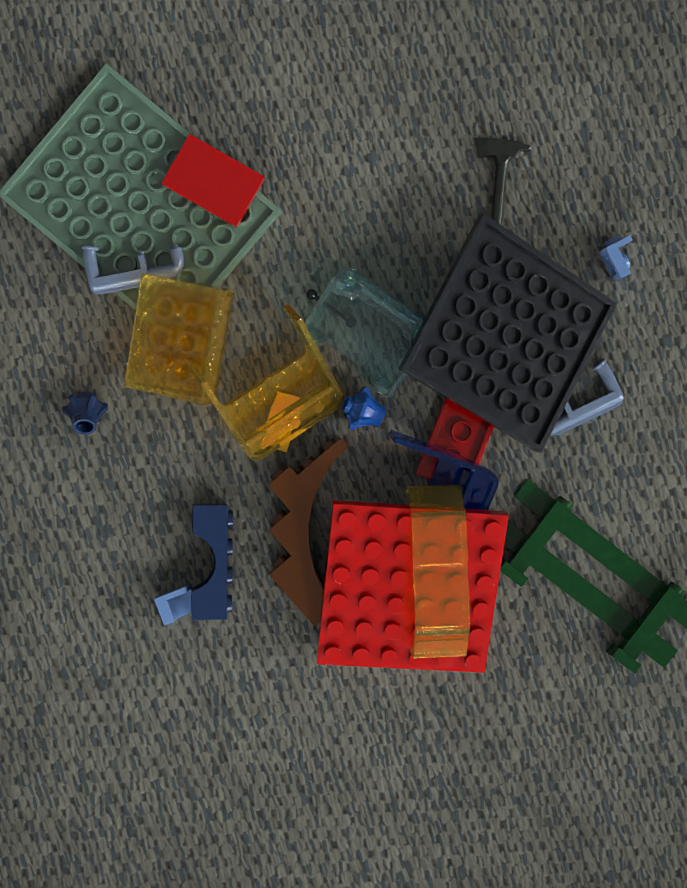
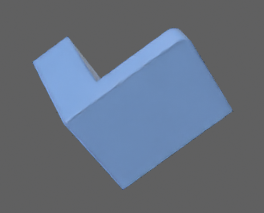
(174, 603)

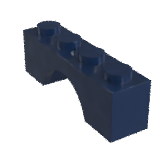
(210, 597)

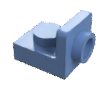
(615, 261)

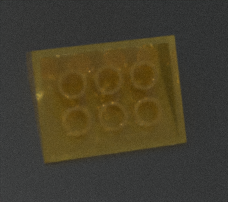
(174, 330)

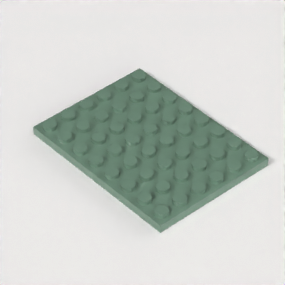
(102, 187)

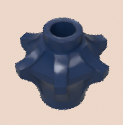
(84, 411)

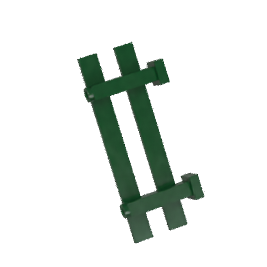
(529, 551)

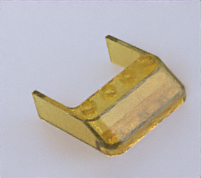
(283, 401)

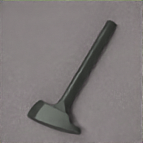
(502, 151)

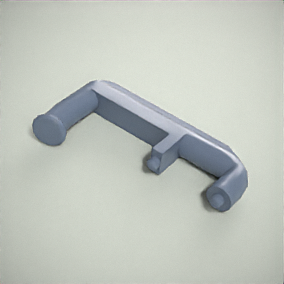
(128, 279)
(594, 408)

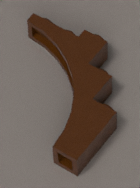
(297, 491)

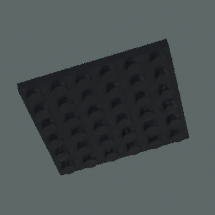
(508, 334)

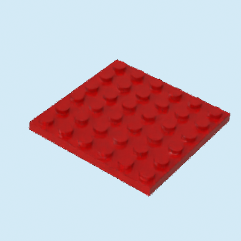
(371, 588)

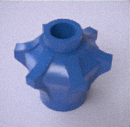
(363, 410)

